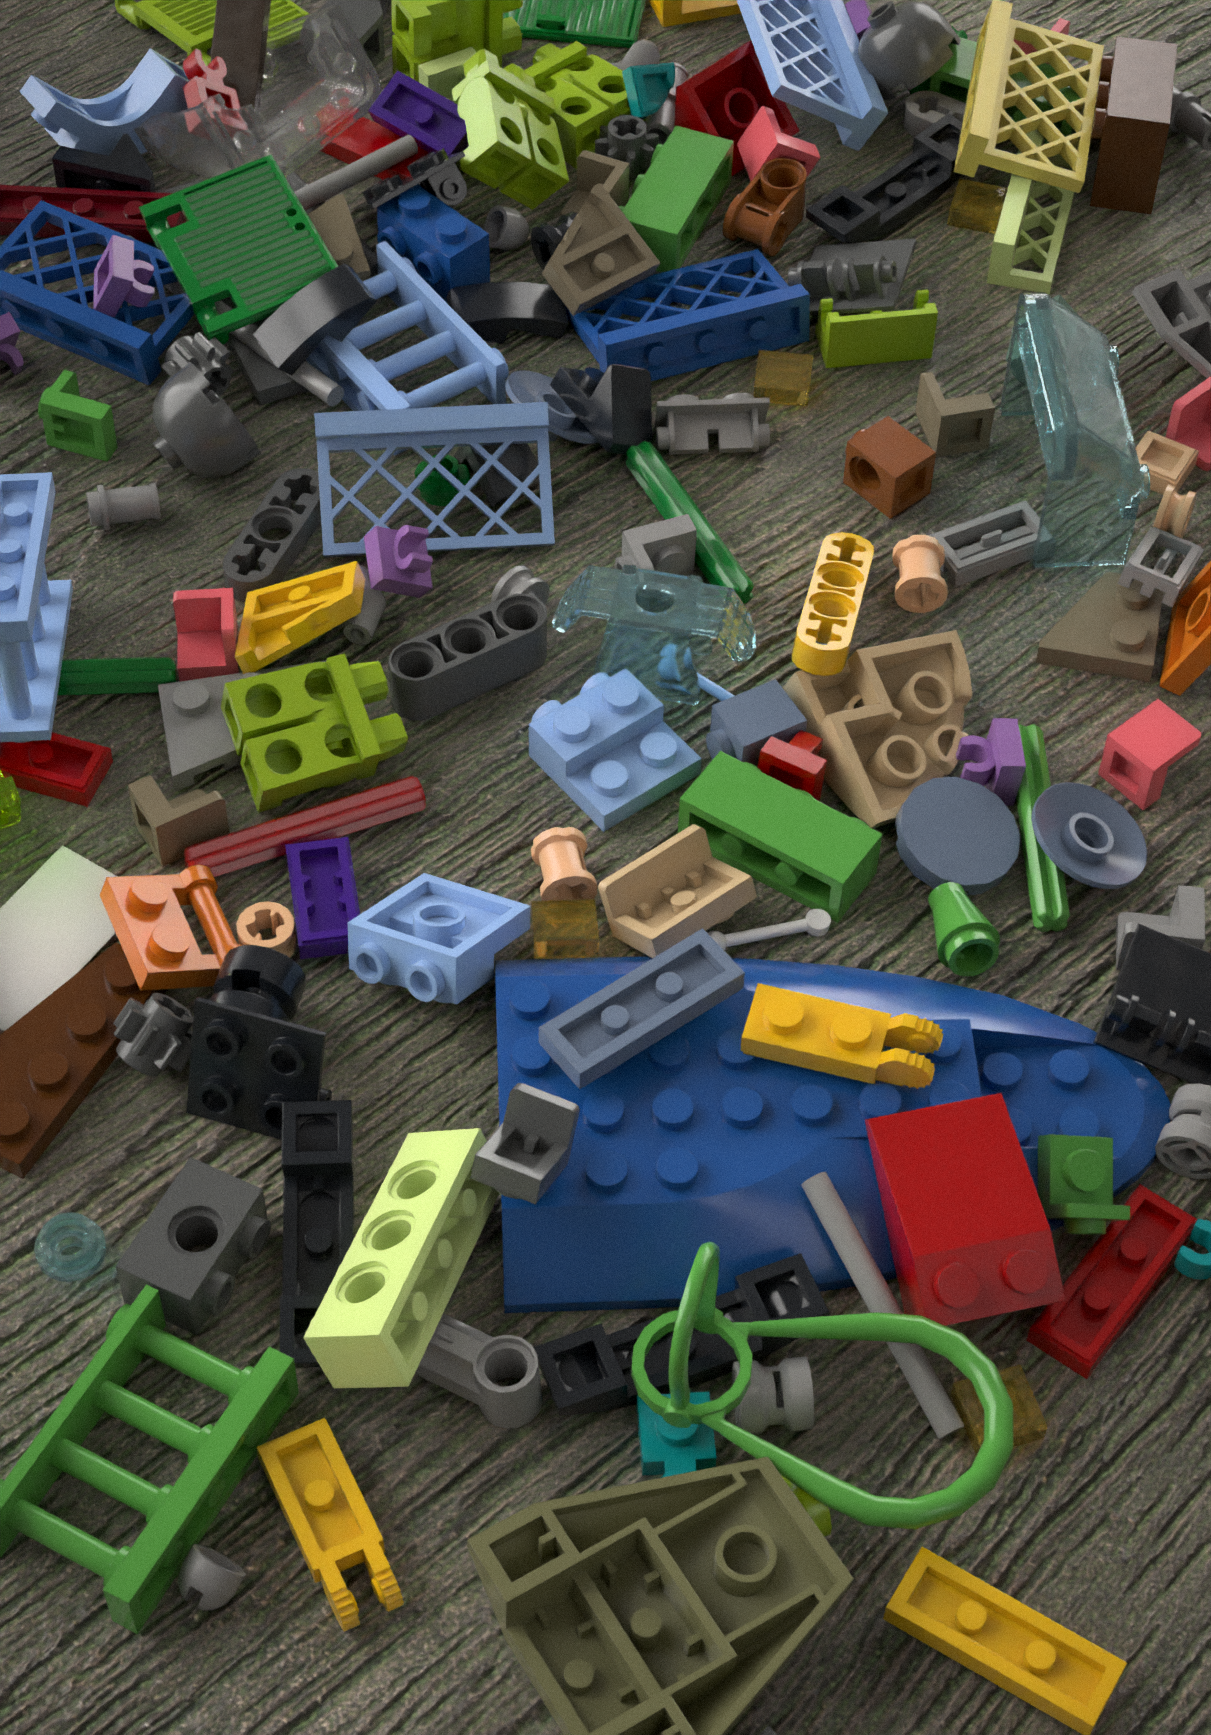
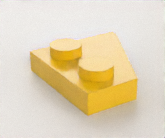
(296, 612)

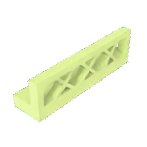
(1014, 223)

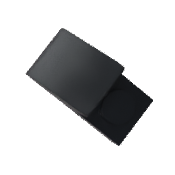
(121, 170)
(609, 404)

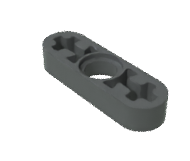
(274, 512)

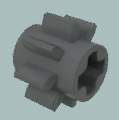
(627, 141)
(207, 357)
(154, 1034)

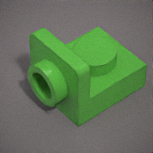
(75, 421)
(1078, 1182)

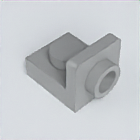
(660, 546)

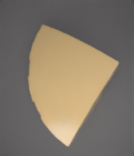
(887, 720)

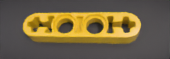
(833, 604)

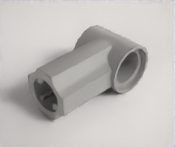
(472, 1363)

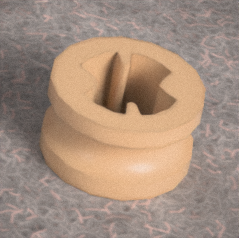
(1175, 511)
(265, 916)

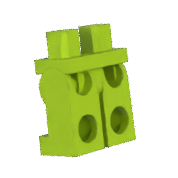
(442, 27)
(584, 92)
(509, 131)
(309, 727)

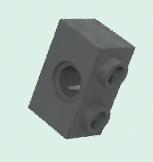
(196, 1210)

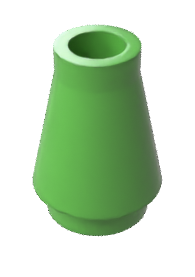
(962, 933)

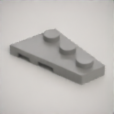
(196, 726)

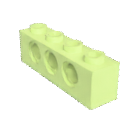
(403, 1263)

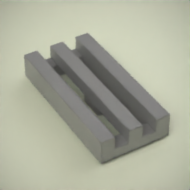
(996, 549)
(1156, 578)

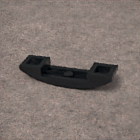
(896, 193)
(315, 1212)
(595, 1369)

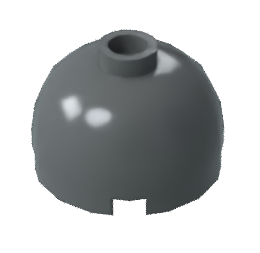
(905, 45)
(199, 427)

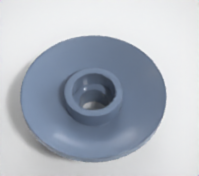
(531, 387)
(1089, 835)

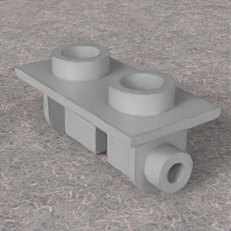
(686, 421)

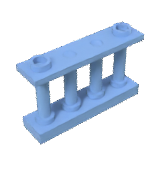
(367, 381)
(31, 610)

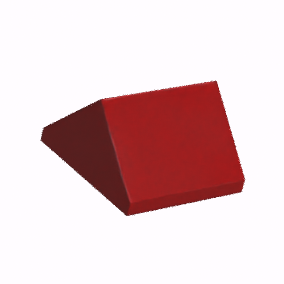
(727, 98)

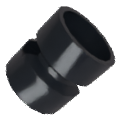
(260, 982)

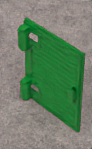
(586, 21)
(241, 242)

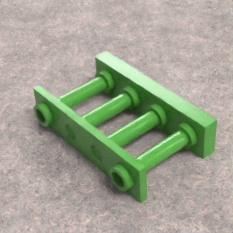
(174, 1514)

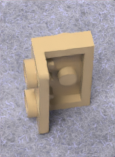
(673, 893)

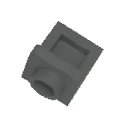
(516, 459)
(529, 1145)

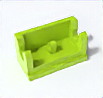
(877, 335)

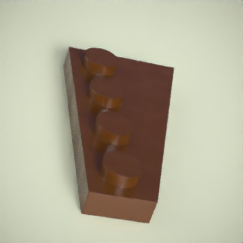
(59, 1056)

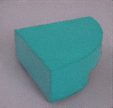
(648, 87)

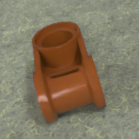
(768, 206)

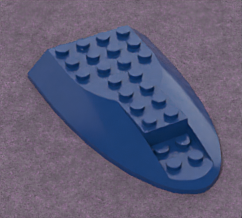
(717, 1141)

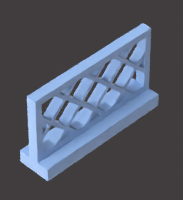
(818, 55)
(436, 429)

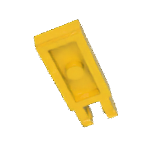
(840, 1038)
(328, 1516)

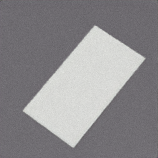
(50, 931)

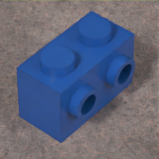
(436, 239)

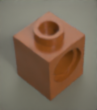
(889, 466)

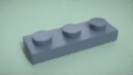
(641, 1008)

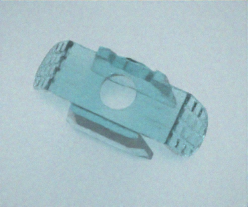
(658, 625)

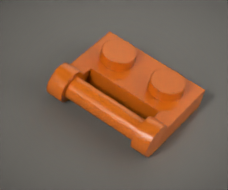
(156, 933)

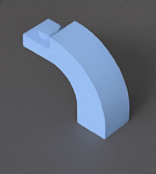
(100, 122)

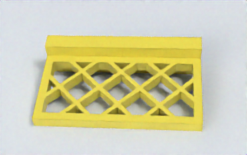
(994, 90)

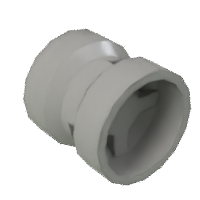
(1186, 1141)
(793, 1396)

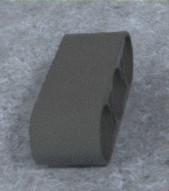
(468, 656)

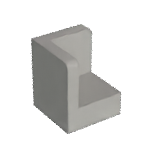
(1184, 923)

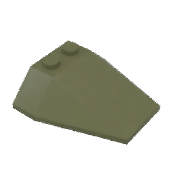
(660, 1597)

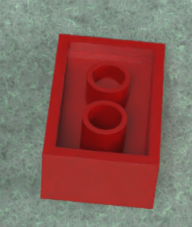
(962, 1212)

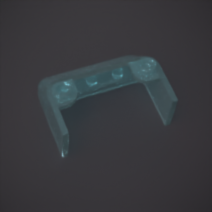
(1070, 383)

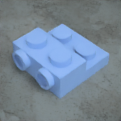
(611, 748)
(434, 938)

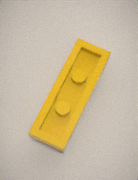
(1005, 1641)

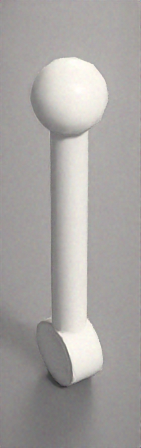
(816, 924)

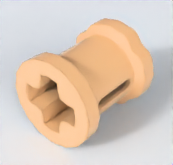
(920, 581)
(562, 864)

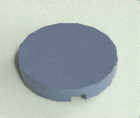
(957, 834)

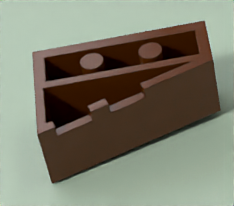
(1132, 123)

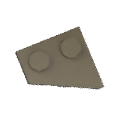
(598, 255)
(1107, 631)

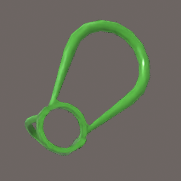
(699, 1312)

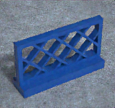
(66, 316)
(711, 331)

